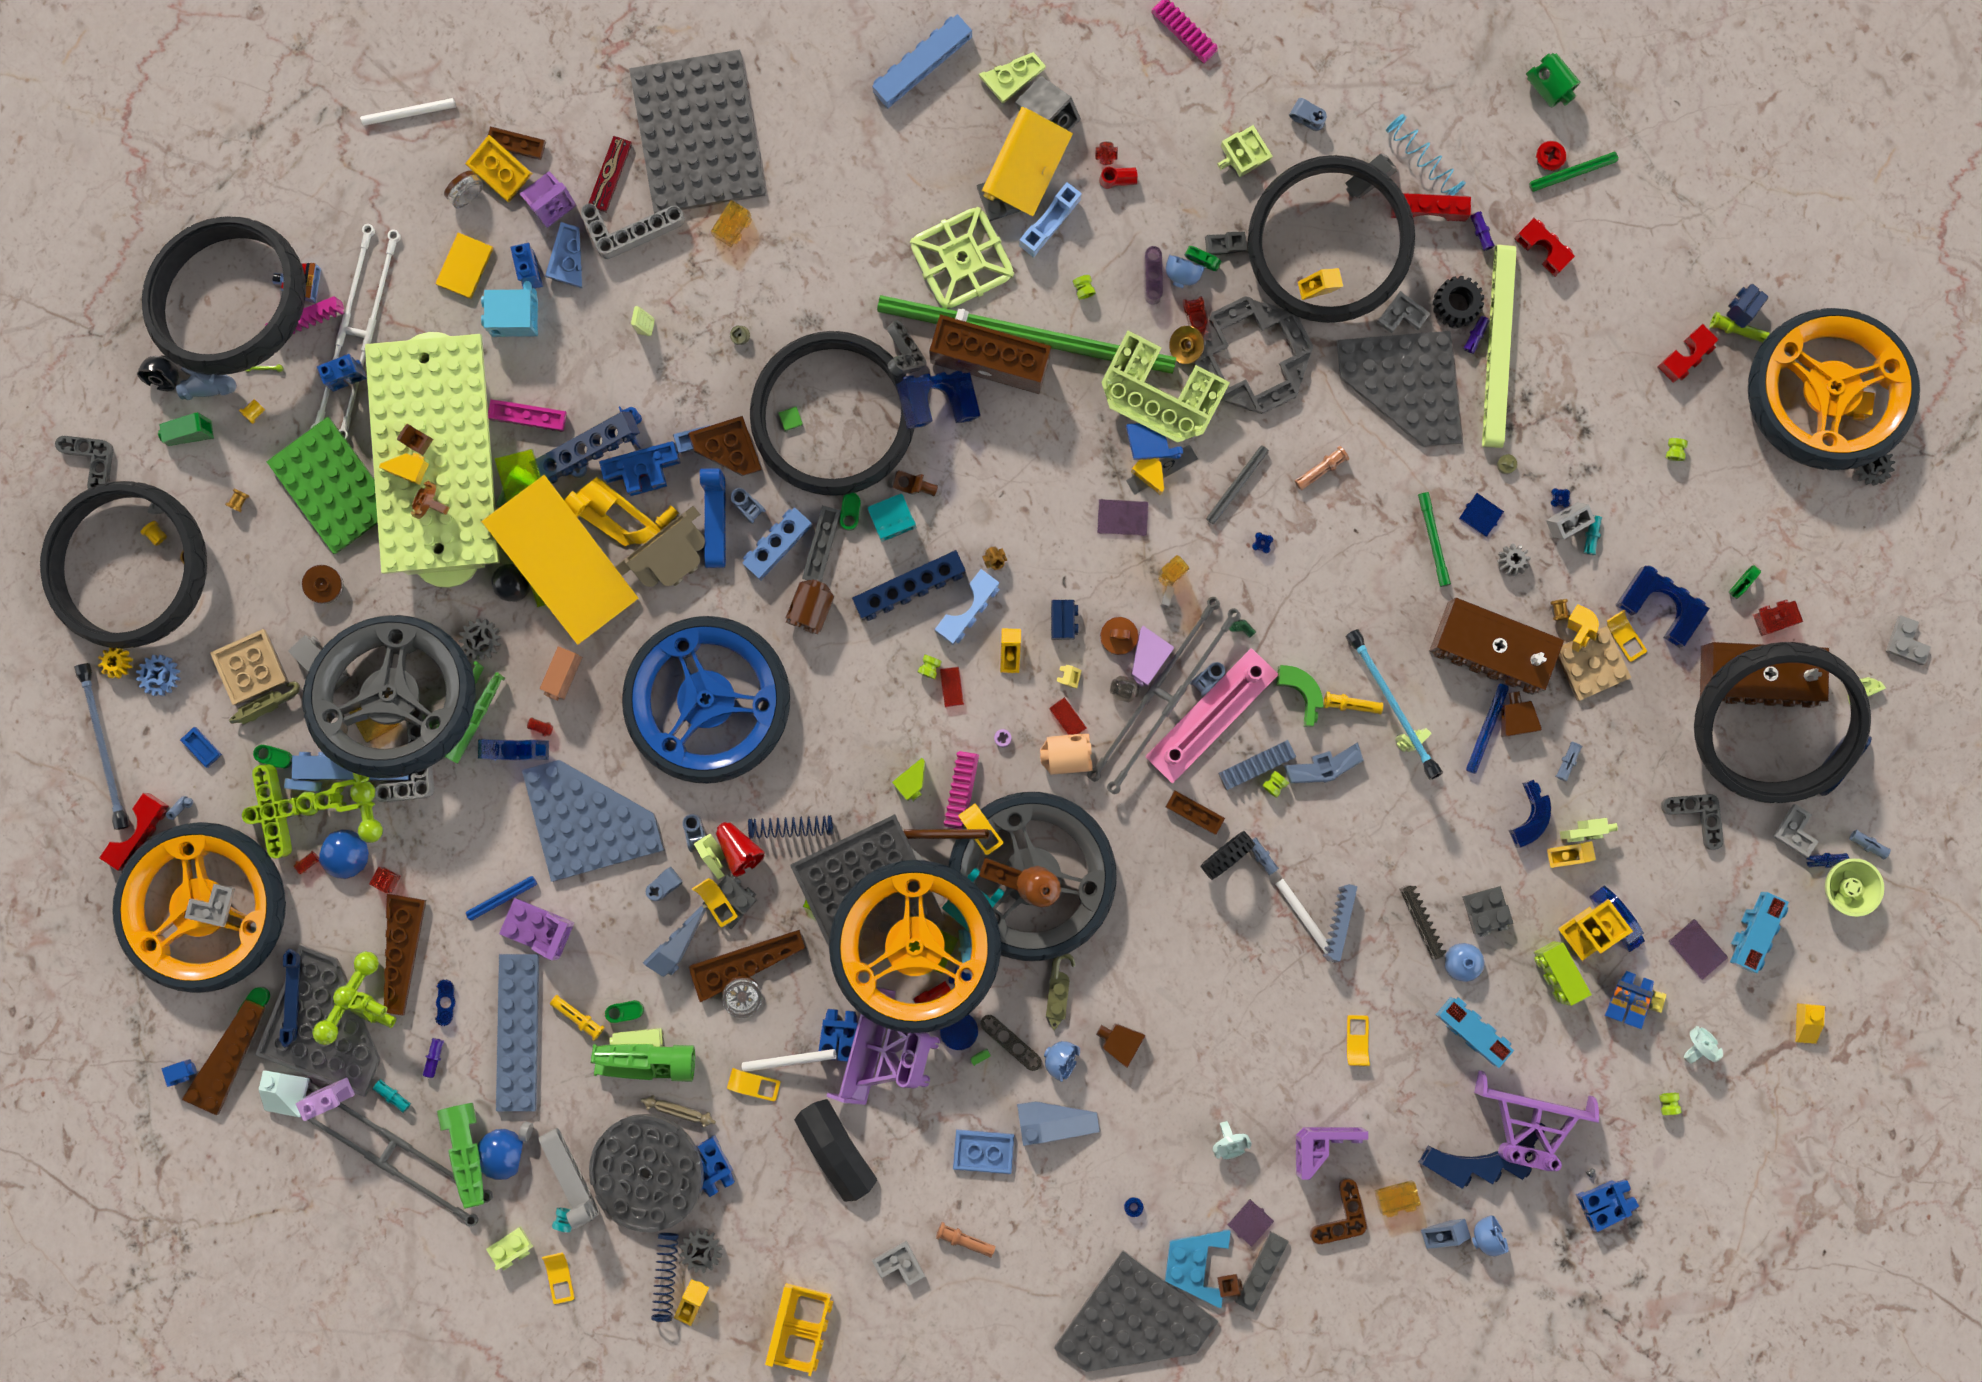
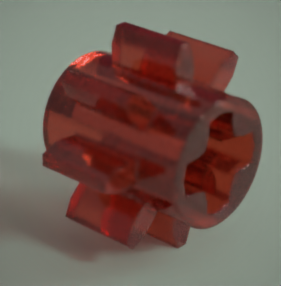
(1106, 153)

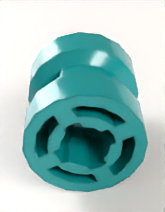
(561, 1222)

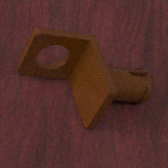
(915, 484)

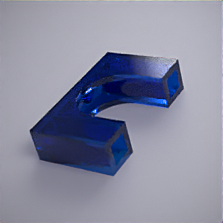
(956, 386)
(1689, 610)

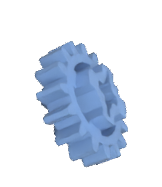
(150, 671)

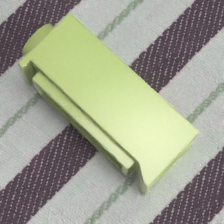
(648, 1036)

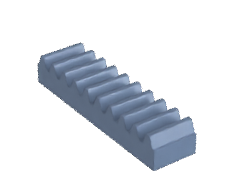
(1257, 765)
(1341, 923)

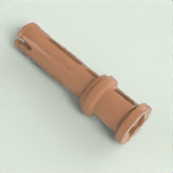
(1328, 463)
(955, 1237)

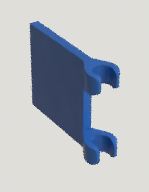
(1149, 444)

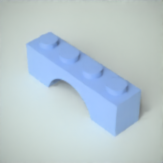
(1054, 216)
(952, 627)

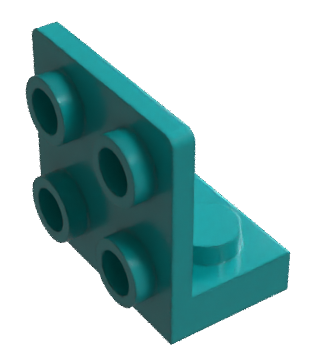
(891, 517)

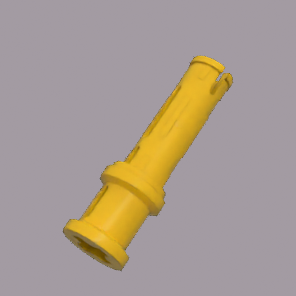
(1343, 703)
(558, 1002)

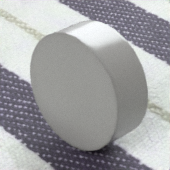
(526, 1131)

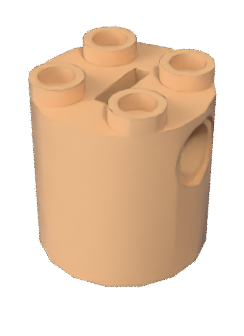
(1066, 754)

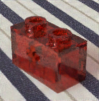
(1767, 621)

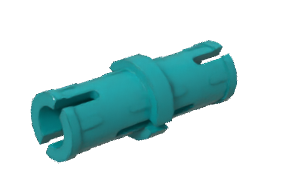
(1593, 536)
(391, 1096)

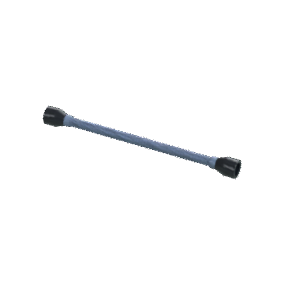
(84, 674)

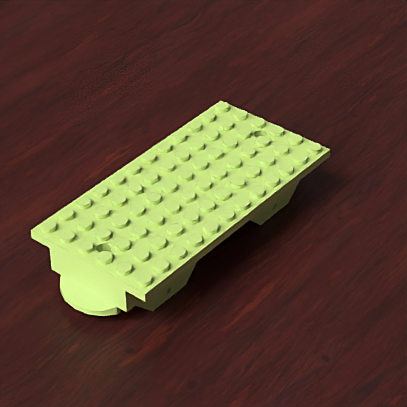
(441, 391)

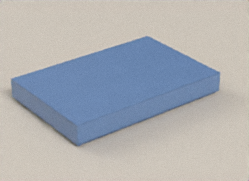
(983, 1151)

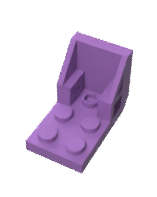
(548, 199)
(537, 929)
(1311, 1157)

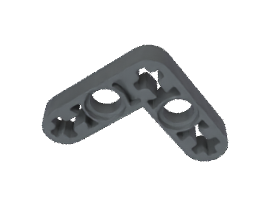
(912, 358)
(96, 456)
(1705, 812)

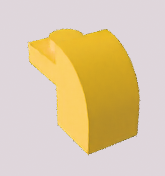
(1585, 624)

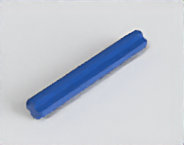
(501, 898)

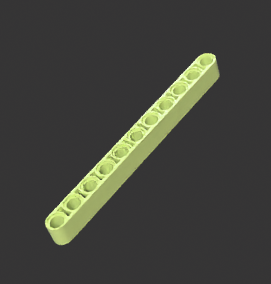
(1499, 346)

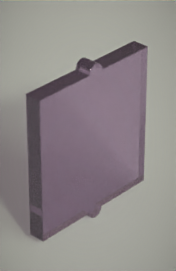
(1250, 1222)

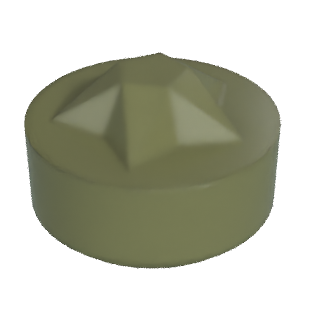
(740, 335)
(1507, 464)

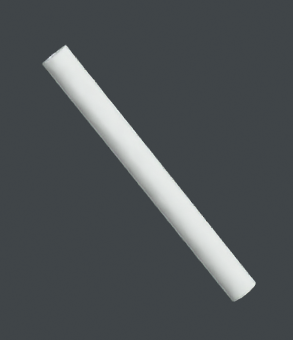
(408, 111)
(1302, 914)
(789, 1060)

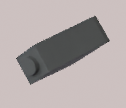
(1359, 187)

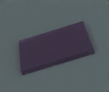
(1122, 517)
(1698, 949)

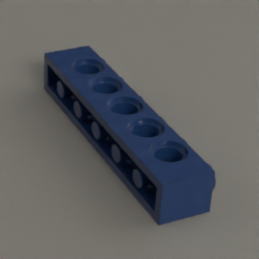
(626, 428)
(932, 568)

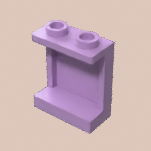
(324, 1099)

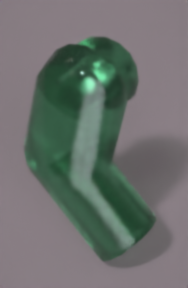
(1242, 625)

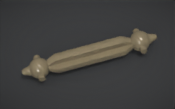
(678, 1111)

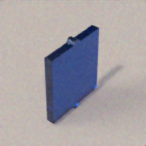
(1481, 514)

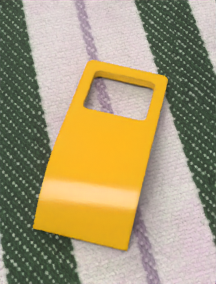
(1623, 632)
(974, 819)
(713, 898)
(1357, 1044)
(749, 1084)
(558, 1272)

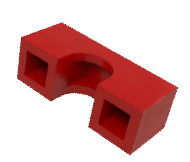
(1536, 234)
(1699, 342)

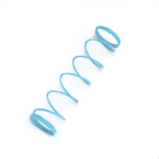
(1402, 118)

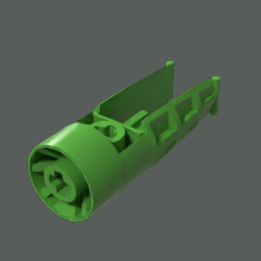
(479, 711)
(644, 1061)
(464, 1154)

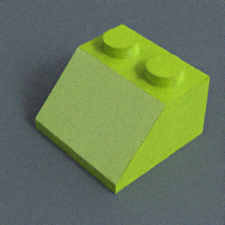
(911, 781)

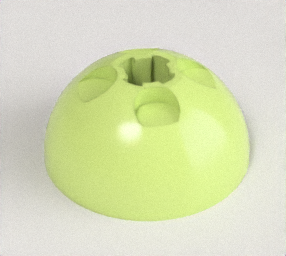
(1864, 885)

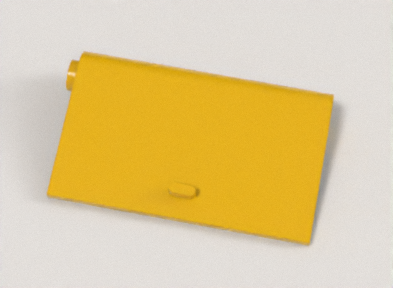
(1020, 164)

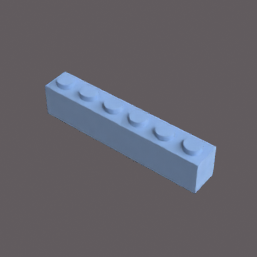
(922, 60)
(322, 768)

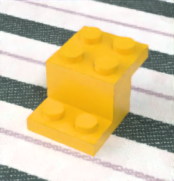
(1595, 929)

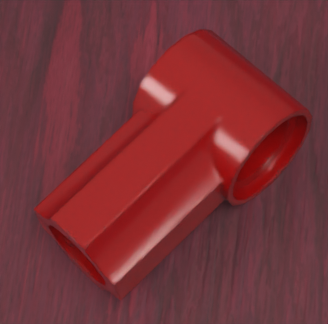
(1120, 177)
(933, 994)

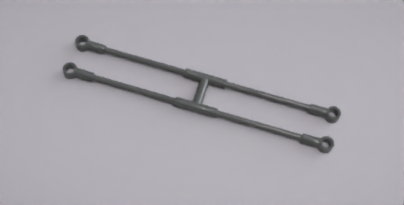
(1155, 689)
(382, 1161)

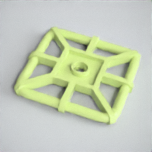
(973, 262)

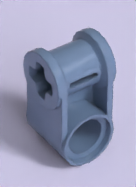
(1307, 113)
(749, 507)
(1207, 678)
(693, 834)
(666, 882)

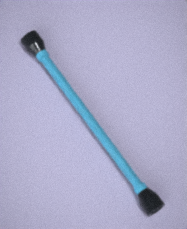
(1431, 768)

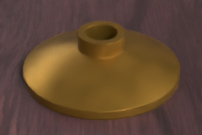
(1179, 344)

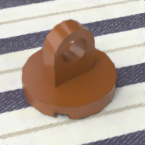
(424, 501)
(1119, 635)

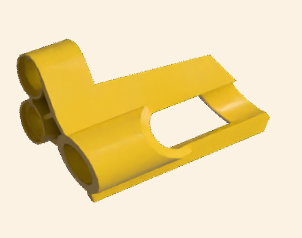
(595, 500)

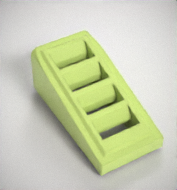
(642, 321)

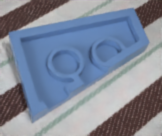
(566, 256)

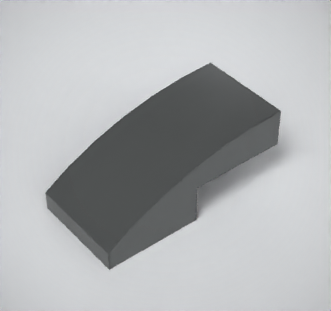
(1226, 243)

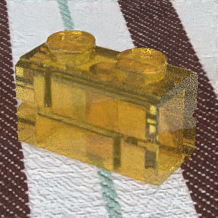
(731, 224)
(1173, 571)
(1397, 1198)

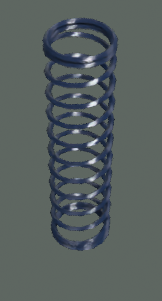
(752, 827)
(663, 1317)

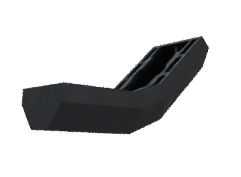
(835, 1151)

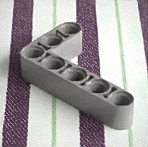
(631, 230)
(416, 779)
(570, 1178)

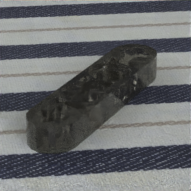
(1008, 1045)

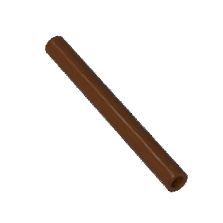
(947, 833)

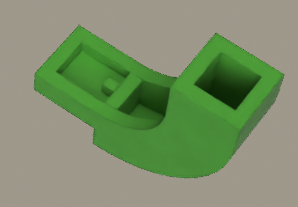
(1307, 686)

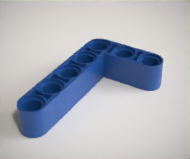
(714, 487)

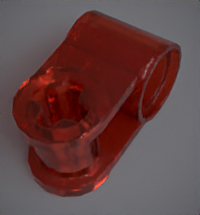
(1195, 311)

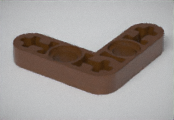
(1351, 1217)

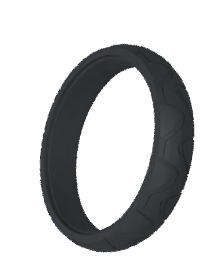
(1313, 167)
(185, 246)
(763, 387)
(57, 541)
(1812, 783)

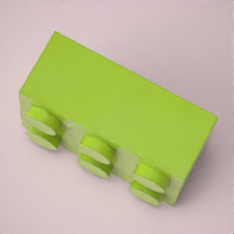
(1561, 973)

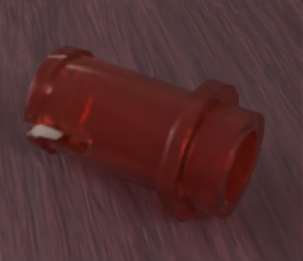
(539, 726)
(308, 861)

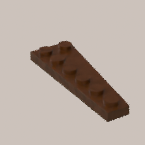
(402, 938)
(713, 974)
(219, 1071)

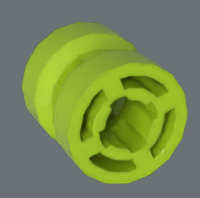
(1084, 287)
(1676, 449)
(929, 667)
(1276, 780)
(1670, 1103)

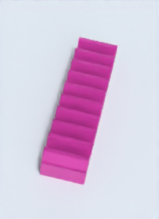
(1185, 30)
(319, 311)
(527, 415)
(961, 788)

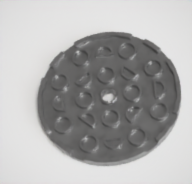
(674, 1169)

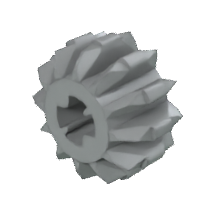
(1517, 554)

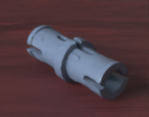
(1569, 761)
(1870, 844)
(1263, 857)

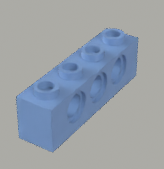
(775, 554)

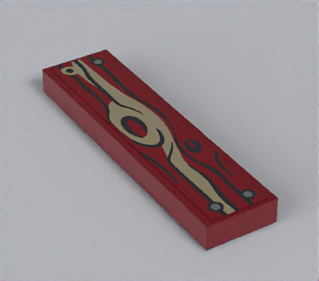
(610, 173)

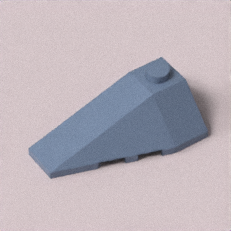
(670, 953)
(1050, 1122)

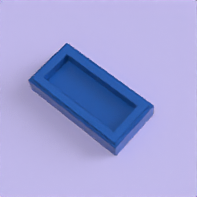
(201, 747)

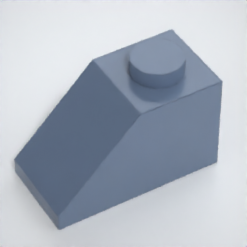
(1446, 1234)

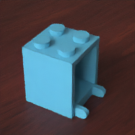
(511, 312)

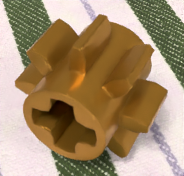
(994, 558)

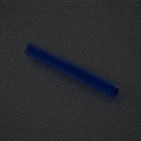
(1487, 728)

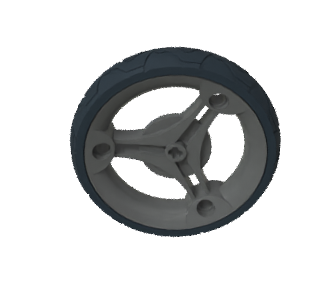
(399, 707)
(1098, 857)

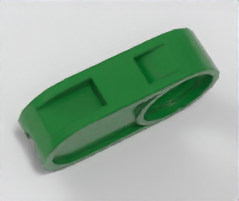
(1203, 258)
(850, 507)
(1745, 581)
(276, 757)
(259, 996)
(628, 1011)

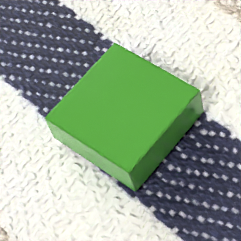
(790, 418)
(979, 1057)

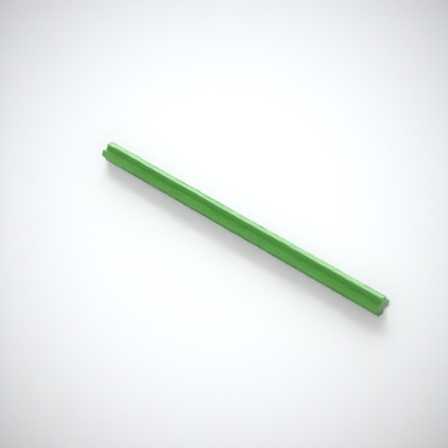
(1054, 339)

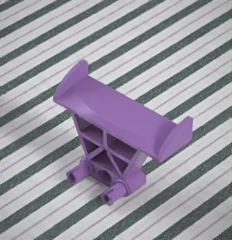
(865, 1054)
(1516, 1153)

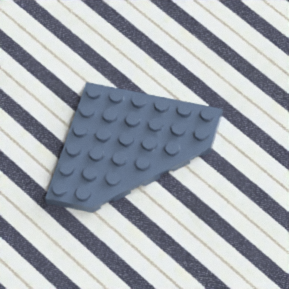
(586, 822)

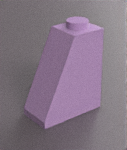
(1149, 656)

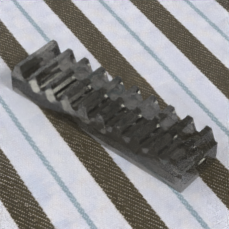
(1421, 922)

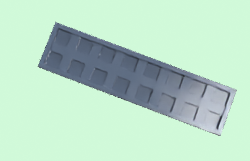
(517, 1032)

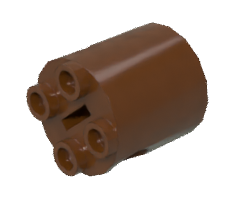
(810, 606)

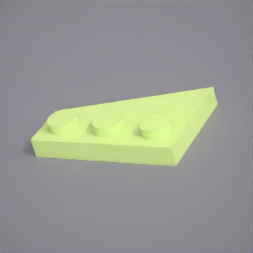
(1012, 77)

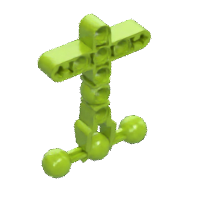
(361, 792)

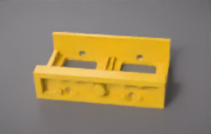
(788, 1325)

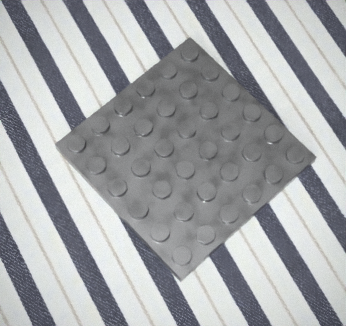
(833, 871)

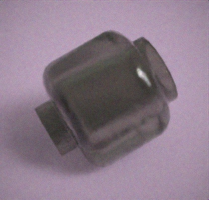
(1124, 688)

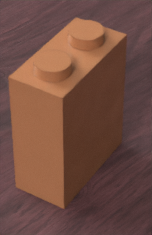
(560, 673)

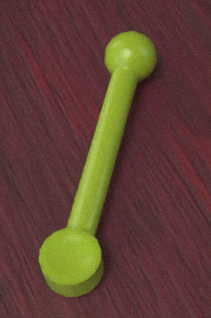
(279, 368)

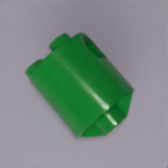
(1559, 85)

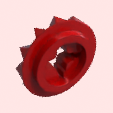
(1547, 148)

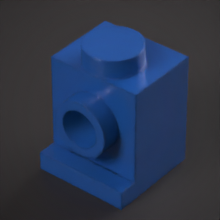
(178, 1072)

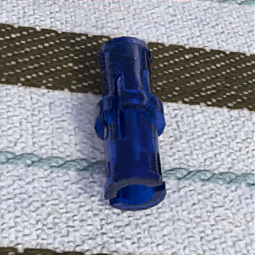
(1827, 860)

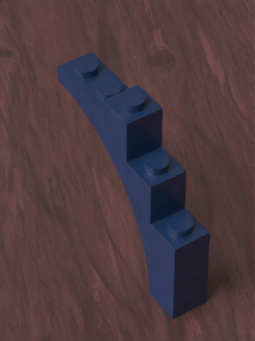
(1488, 1167)

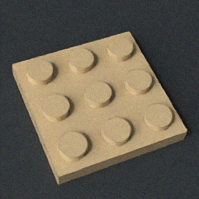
(1594, 666)
(249, 667)

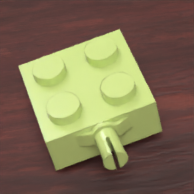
(1244, 151)
(1590, 829)

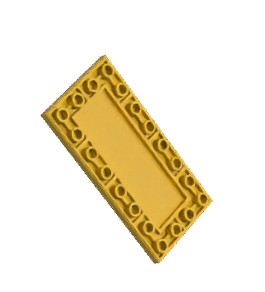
(560, 559)

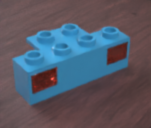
(1757, 938)
(1478, 1035)

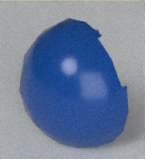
(343, 854)
(500, 1154)

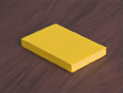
(498, 168)
(464, 265)

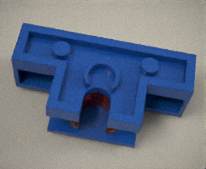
(642, 468)

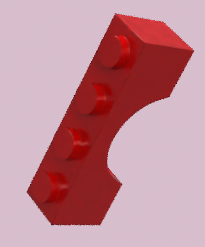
(1446, 206)
(148, 813)

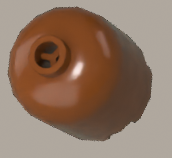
(1034, 882)

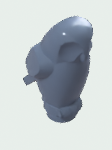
(204, 385)

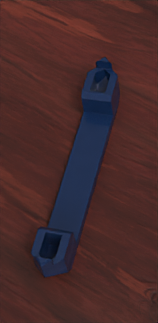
(288, 1033)

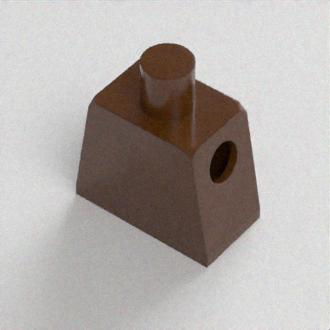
(1518, 717)
(1121, 1042)

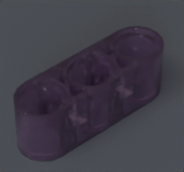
(1153, 266)

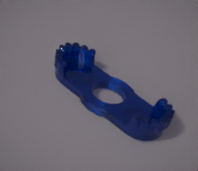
(445, 1015)

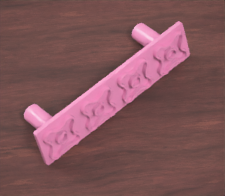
(1211, 715)

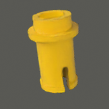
(666, 517)

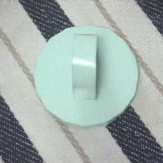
(1704, 1044)
(1231, 1145)

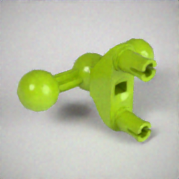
(357, 1002)

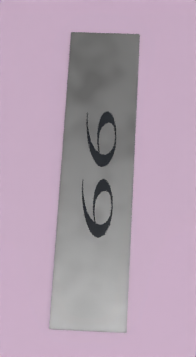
(1169, 466)

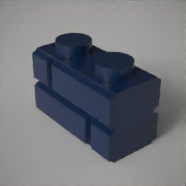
(1747, 305)
(1063, 619)

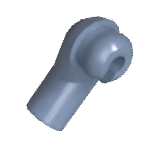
(179, 806)

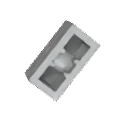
(1570, 520)

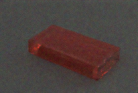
(951, 687)
(1067, 717)

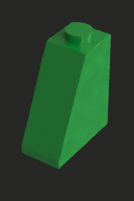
(186, 430)

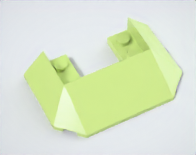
(1152, 407)

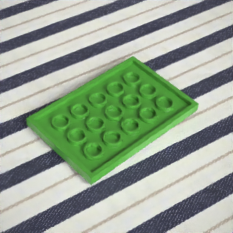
(328, 484)

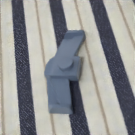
(1324, 766)

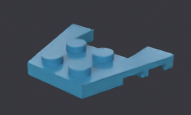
(1188, 1262)

